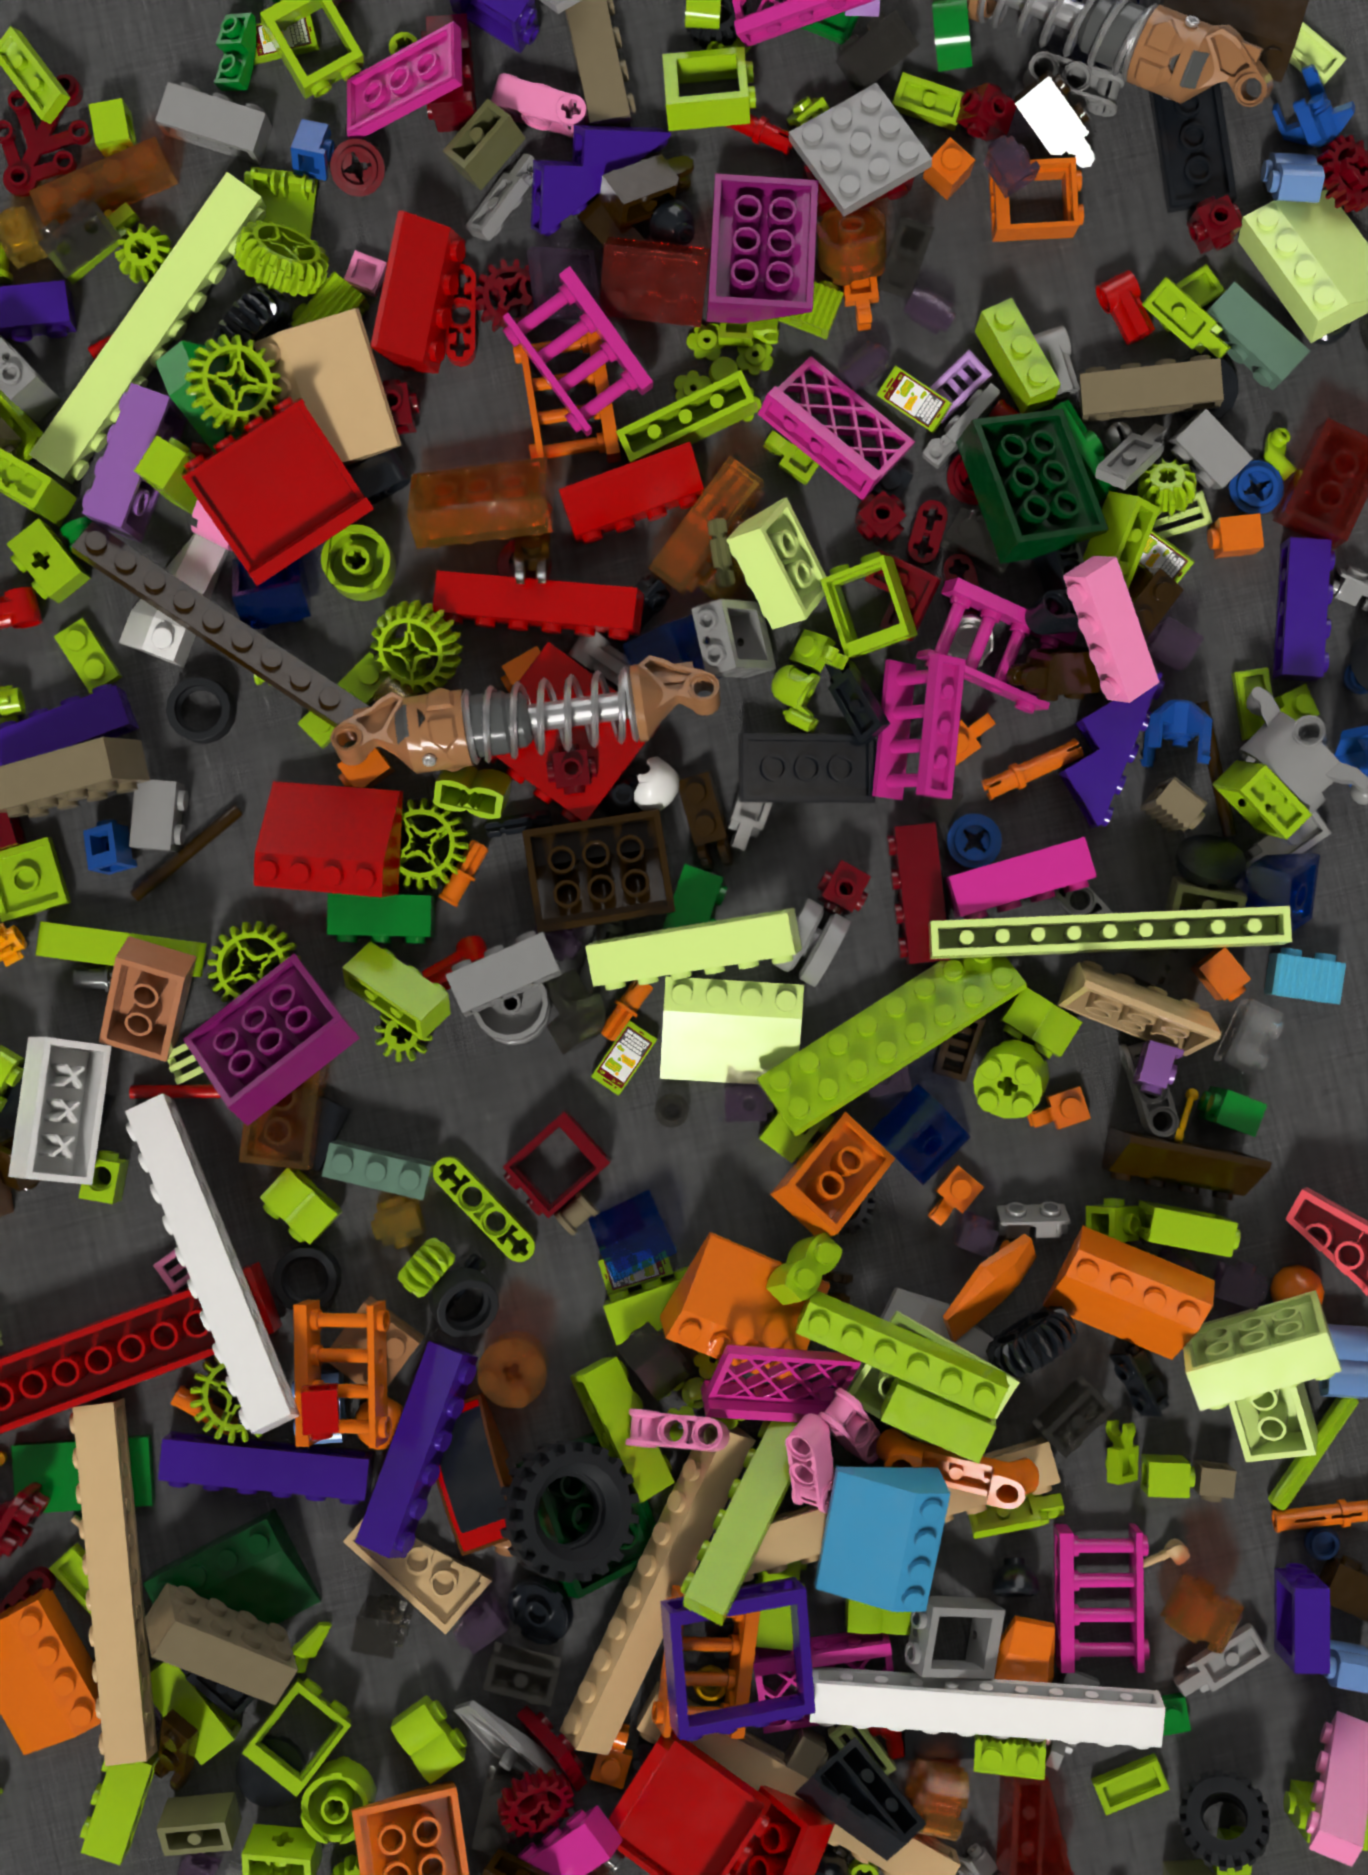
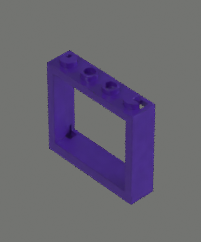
(756, 1714)

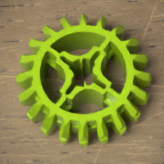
(281, 258)
(218, 382)
(431, 636)
(436, 836)
(246, 954)
(224, 1423)

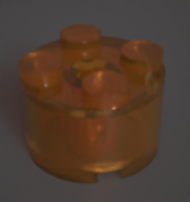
(852, 245)
(494, 1365)
(1201, 1613)
(939, 1795)

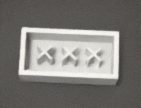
(60, 1110)

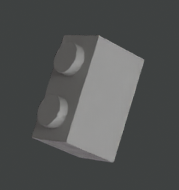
(1209, 450)
(158, 816)

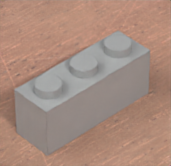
(214, 122)
(502, 973)

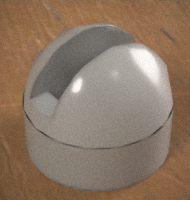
(1112, 437)

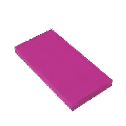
(404, 81)

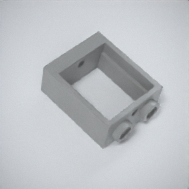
(24, 384)
(727, 626)
(982, 1643)

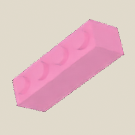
(1111, 628)
(1342, 1791)

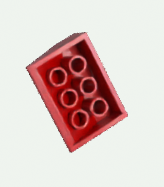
(330, 839)

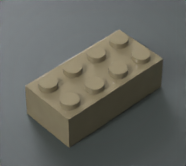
(72, 775)
(220, 1643)

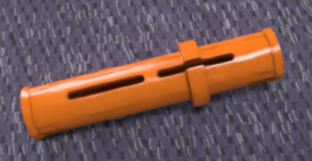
(1020, 774)
(1320, 1515)

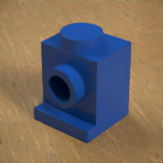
(312, 149)
(108, 848)

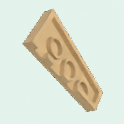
(428, 1579)

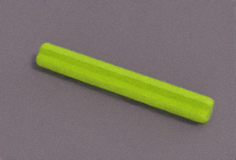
(1303, 1466)

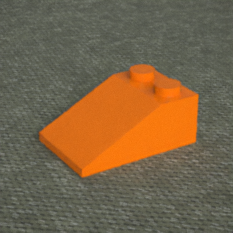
(833, 1177)

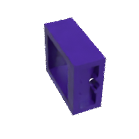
(506, 20)
(1302, 1619)

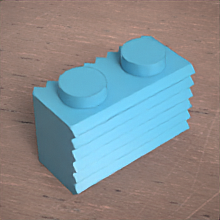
(1304, 977)

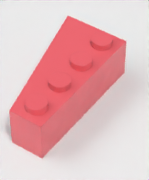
(1334, 1232)

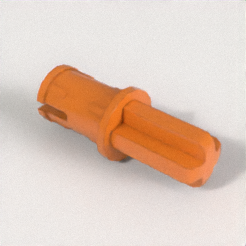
(459, 883)
(625, 1009)
(183, 1398)

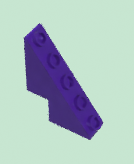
(566, 186)
(1112, 738)

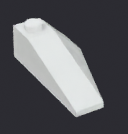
(154, 632)

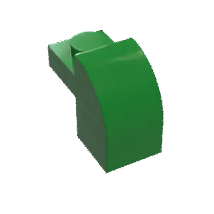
(952, 34)

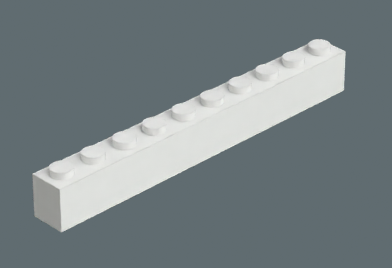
(212, 1265)
(988, 1707)

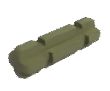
(720, 552)

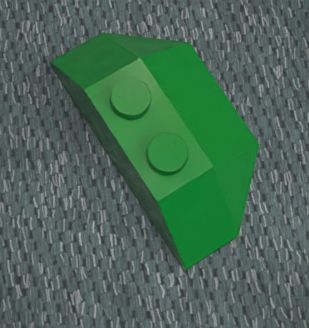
(173, 369)

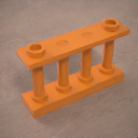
(605, 441)
(310, 1356)
(734, 1679)

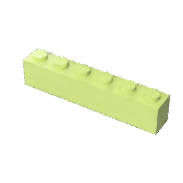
(693, 948)

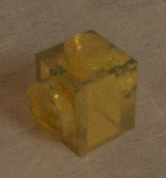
(20, 236)
(398, 1221)

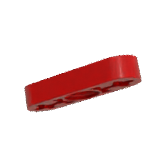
(470, 340)

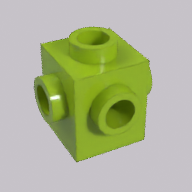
(1114, 1219)

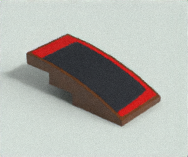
(473, 1477)

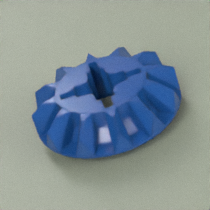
(1260, 473)
(990, 841)

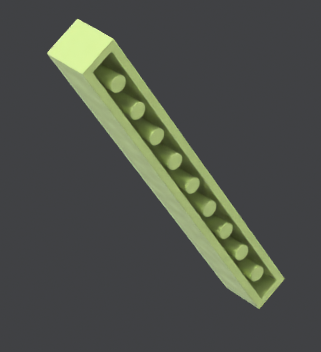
(148, 329)
(1110, 932)

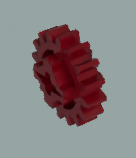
(1346, 172)
(501, 289)
(535, 1802)

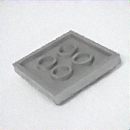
(860, 149)

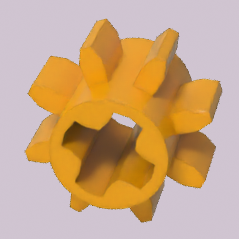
(11, 944)

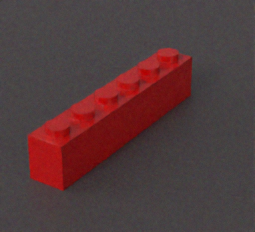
(545, 605)

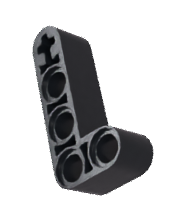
(1054, 610)

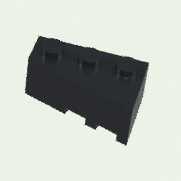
(862, 1801)

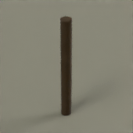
(1215, 771)
(186, 852)

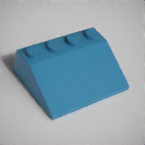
(883, 1536)

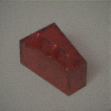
(1029, 1829)

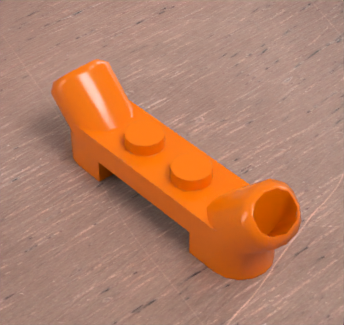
(999, 1480)

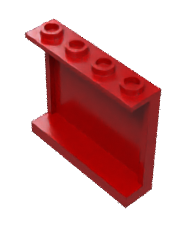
(276, 490)
(609, 755)
(688, 1813)

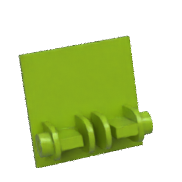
(287, 197)

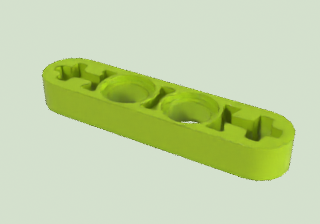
(489, 1204)

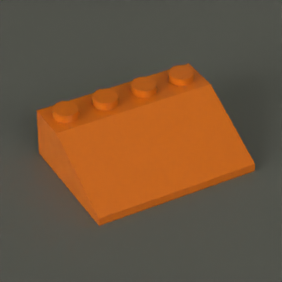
(1131, 1293)
(727, 1303)
(44, 1674)
(412, 1833)

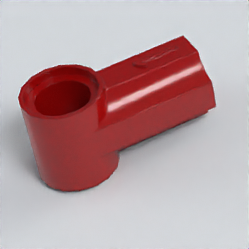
(1122, 299)
(19, 608)
(467, 948)

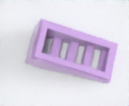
(957, 369)

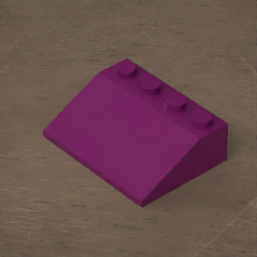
(761, 248)
(270, 1040)

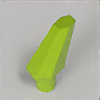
(309, 1645)

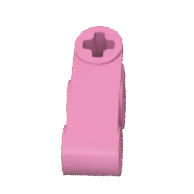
(539, 105)
(852, 1426)
(653, 1428)
(811, 1462)

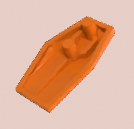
(989, 1285)
(1027, 1651)

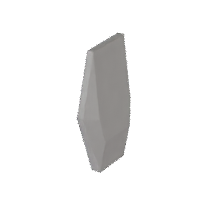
(930, 1314)
(504, 1740)

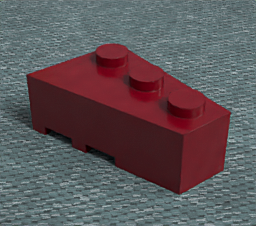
(459, 105)

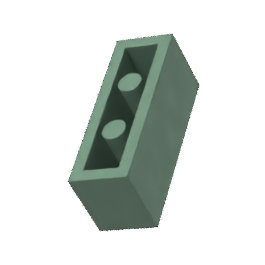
(1256, 337)
(378, 1169)

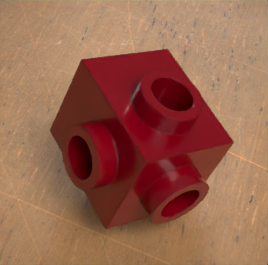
(986, 112)
(1214, 223)
(402, 405)
(878, 529)
(576, 782)
(851, 880)

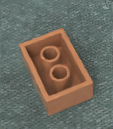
(147, 998)

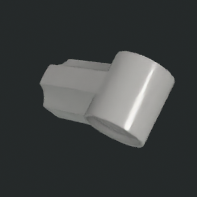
(1057, 350)
(597, 654)

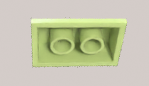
(778, 564)
(1276, 1425)

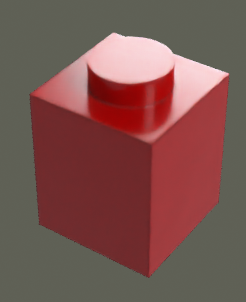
(320, 1410)

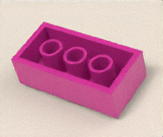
(1020, 877)

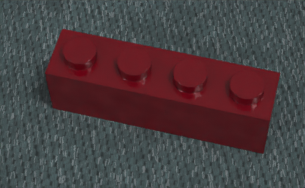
(919, 887)

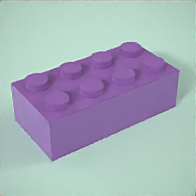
(119, 496)

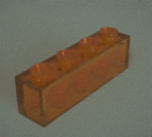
(110, 181)
(689, 546)

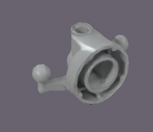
(1299, 762)

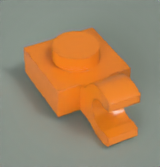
(862, 294)
(967, 736)
(1063, 1108)
(957, 1192)
(613, 1768)

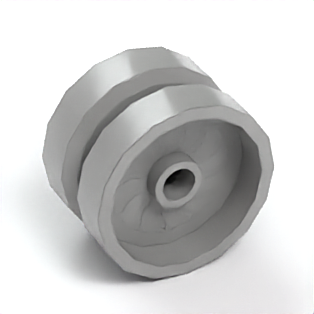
(817, 944)
(521, 1023)

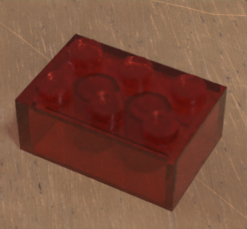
(654, 281)
(1328, 485)

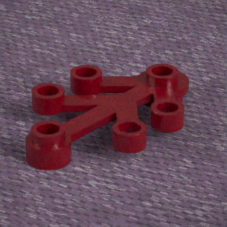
(40, 142)

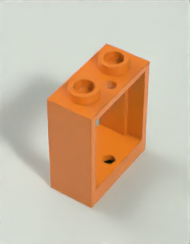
(1073, 213)

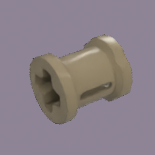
(576, 1213)

